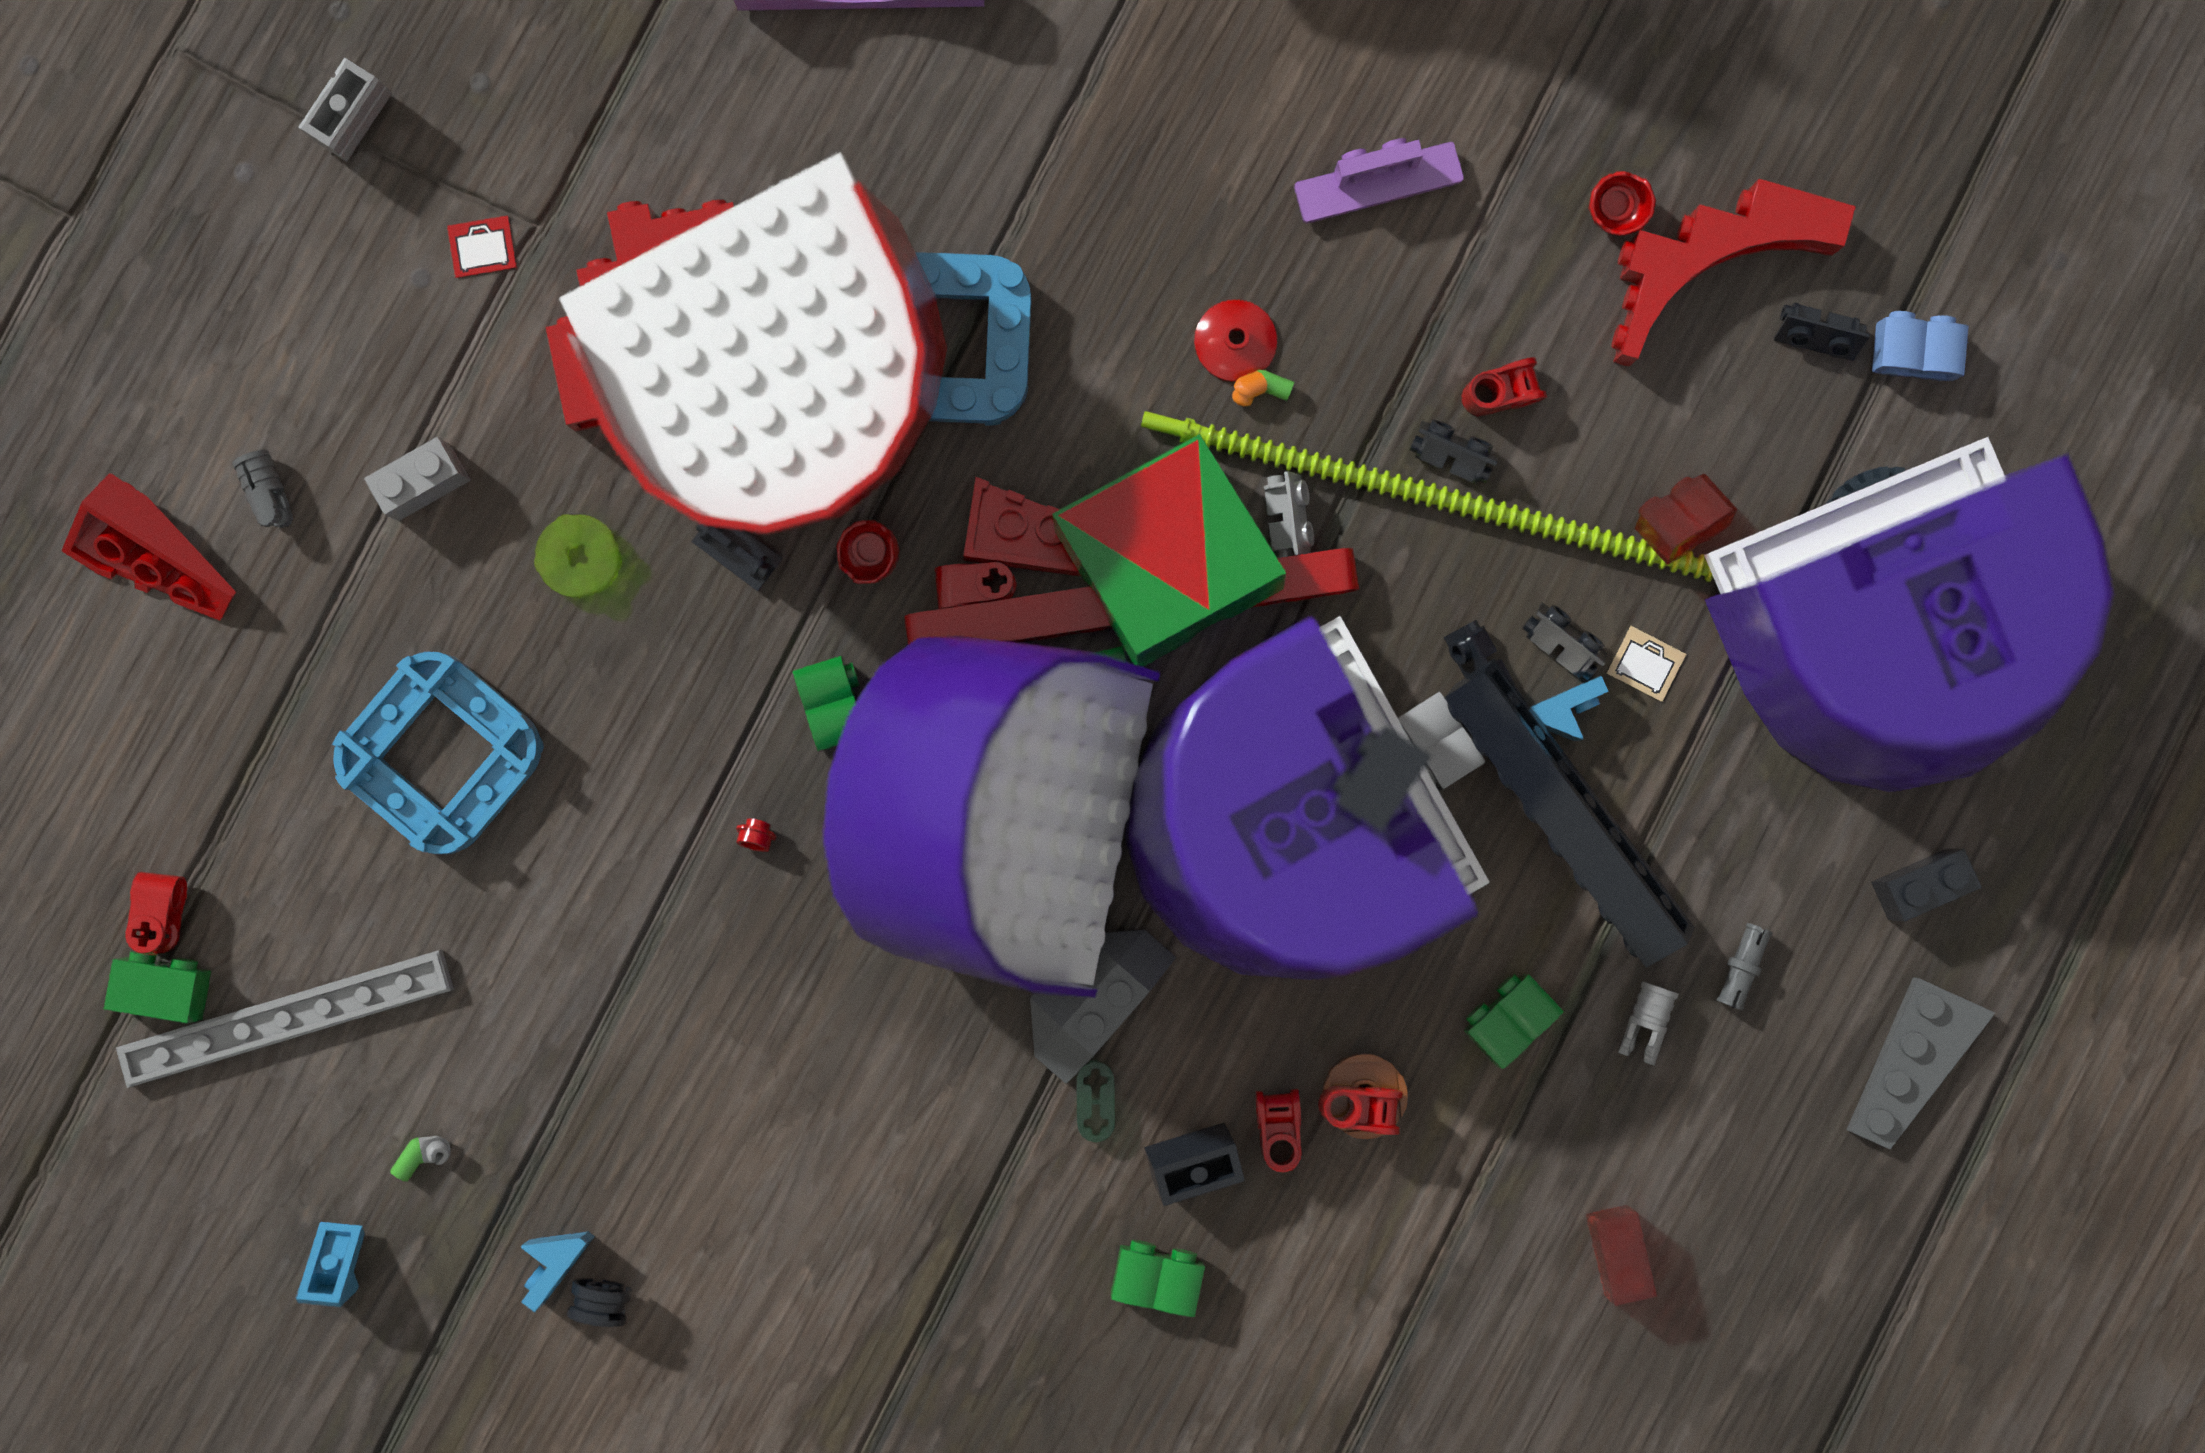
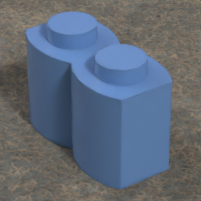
(1920, 347)

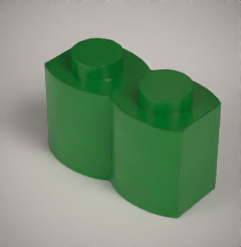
(827, 698)
(1512, 1019)
(1158, 1279)

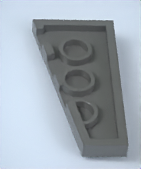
(1918, 1054)

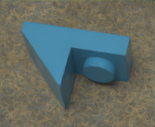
(1556, 711)
(559, 1256)
(331, 1265)

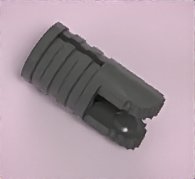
(263, 489)

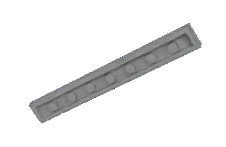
(284, 1018)

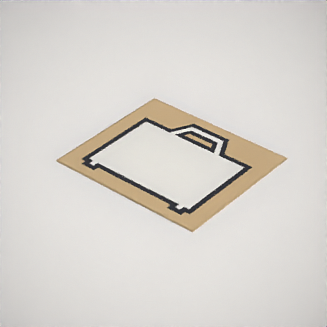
(1646, 663)

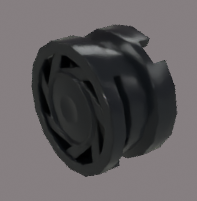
(599, 1302)

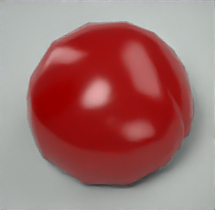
(1622, 203)
(867, 551)

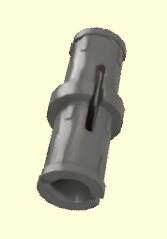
(1744, 966)

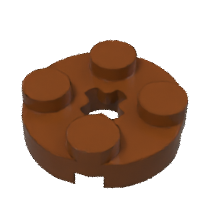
(1359, 1070)

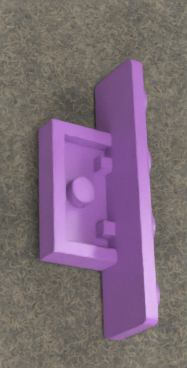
(1378, 178)

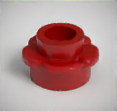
(755, 835)

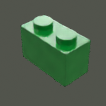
(157, 988)

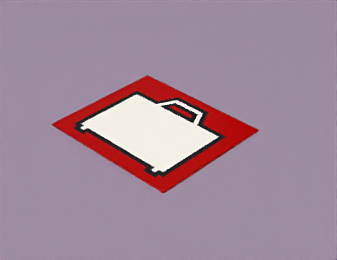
(481, 246)

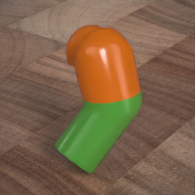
(1258, 383)

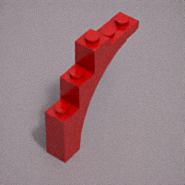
(1769, 220)
(633, 233)

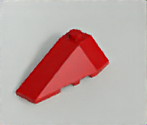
(130, 537)

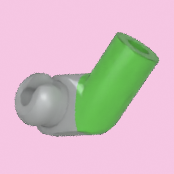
(420, 1151)

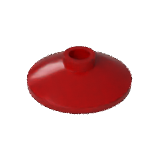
(1227, 359)

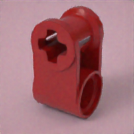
(1510, 386)
(967, 584)
(158, 907)
(1370, 1108)
(1279, 1125)

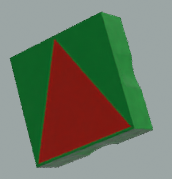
(1169, 551)

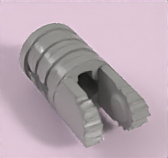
(1652, 1012)

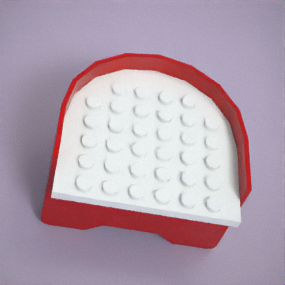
(766, 356)

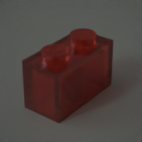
(1621, 1255)

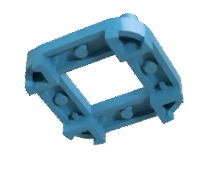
(1008, 335)
(388, 716)

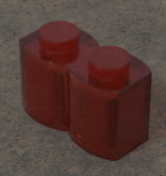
(1685, 517)

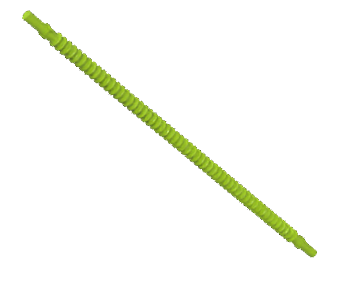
(1429, 494)

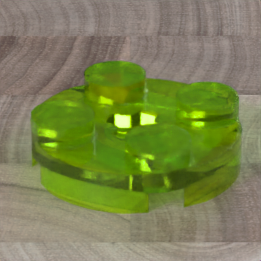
(571, 532)

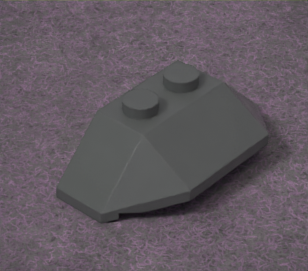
(1074, 1028)

